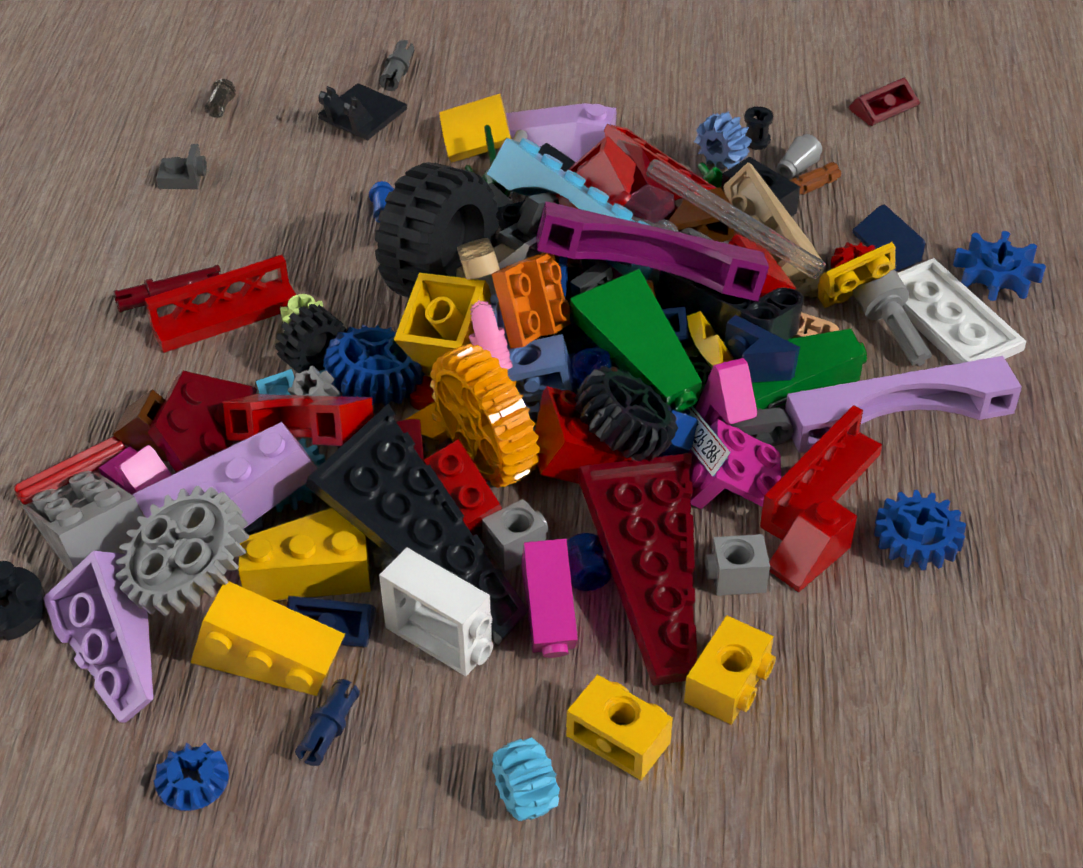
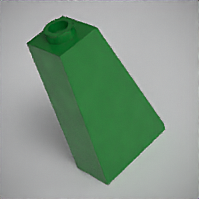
(638, 337)
(822, 362)

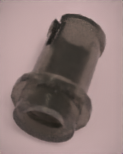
(222, 93)

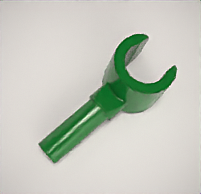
(712, 176)

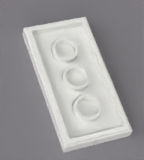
(955, 316)

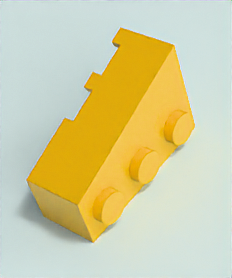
(307, 558)
(265, 641)

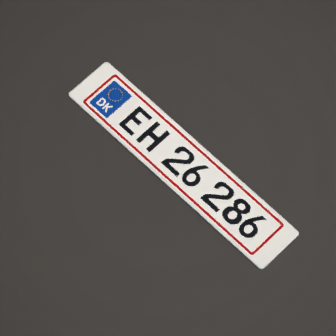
(707, 444)

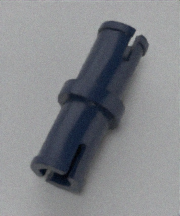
(327, 722)

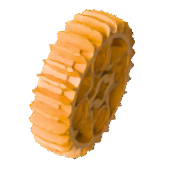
(485, 414)

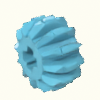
(525, 779)

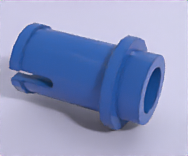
(378, 195)

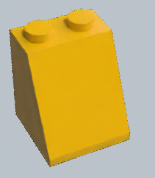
(439, 316)

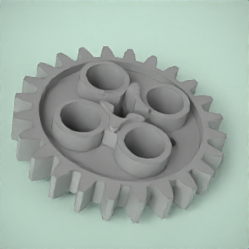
(182, 550)

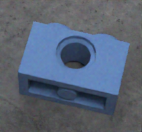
(541, 365)

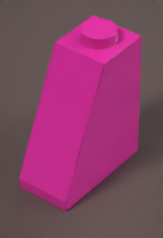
(549, 597)

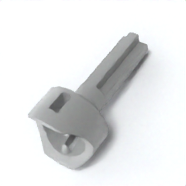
(885, 300)

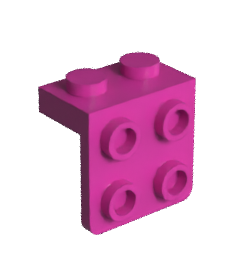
(747, 471)

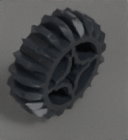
(626, 413)

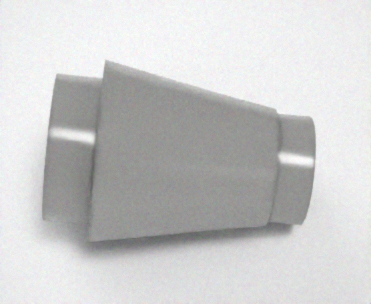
(801, 155)

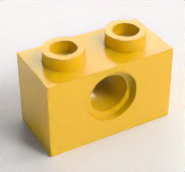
(711, 682)
(631, 746)

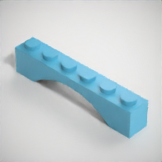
(529, 173)

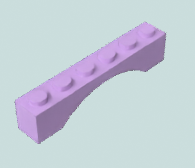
(969, 388)

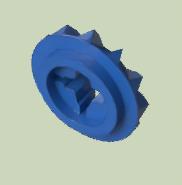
(186, 793)

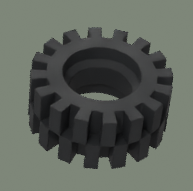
(308, 337)

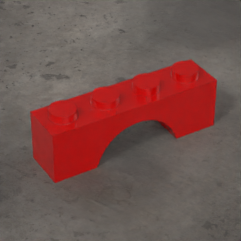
(322, 418)

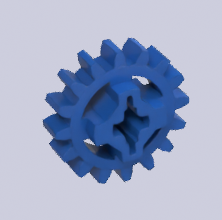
(919, 529)

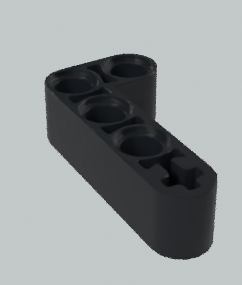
(775, 312)

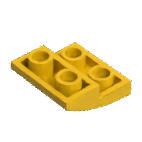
(465, 126)
(839, 282)

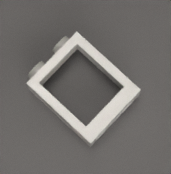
(437, 611)

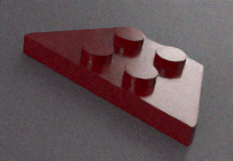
(192, 418)

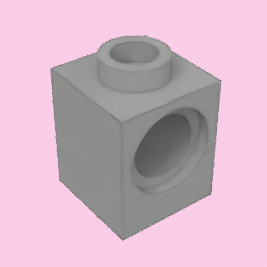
(509, 529)
(738, 564)

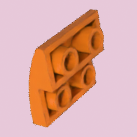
(531, 299)

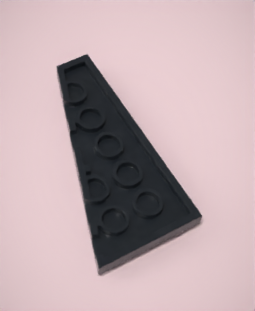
(402, 504)

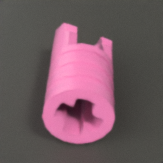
(488, 334)

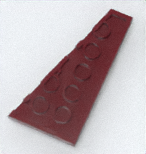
(649, 546)

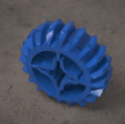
(371, 365)

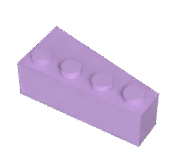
(250, 473)

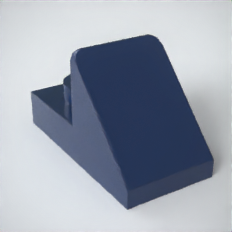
(766, 353)

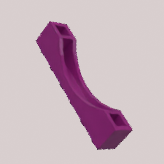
(592, 235)

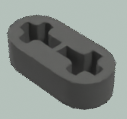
(769, 426)

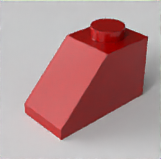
(813, 542)

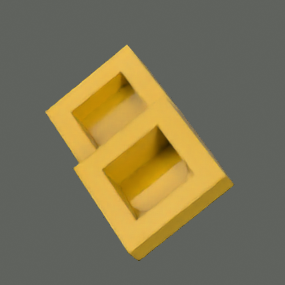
(707, 341)

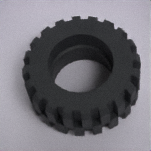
(428, 219)

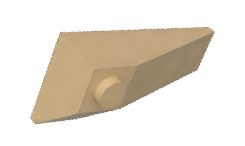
(754, 197)

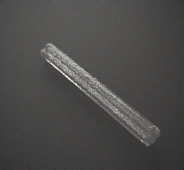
(736, 219)

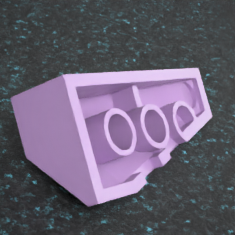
(567, 128)
(105, 632)

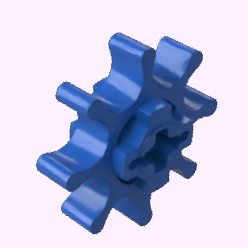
(999, 265)

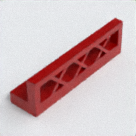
(222, 309)
(824, 469)

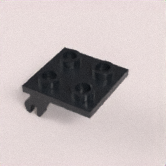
(359, 110)

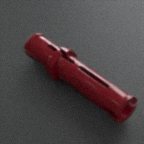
(135, 296)

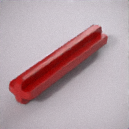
(60, 473)

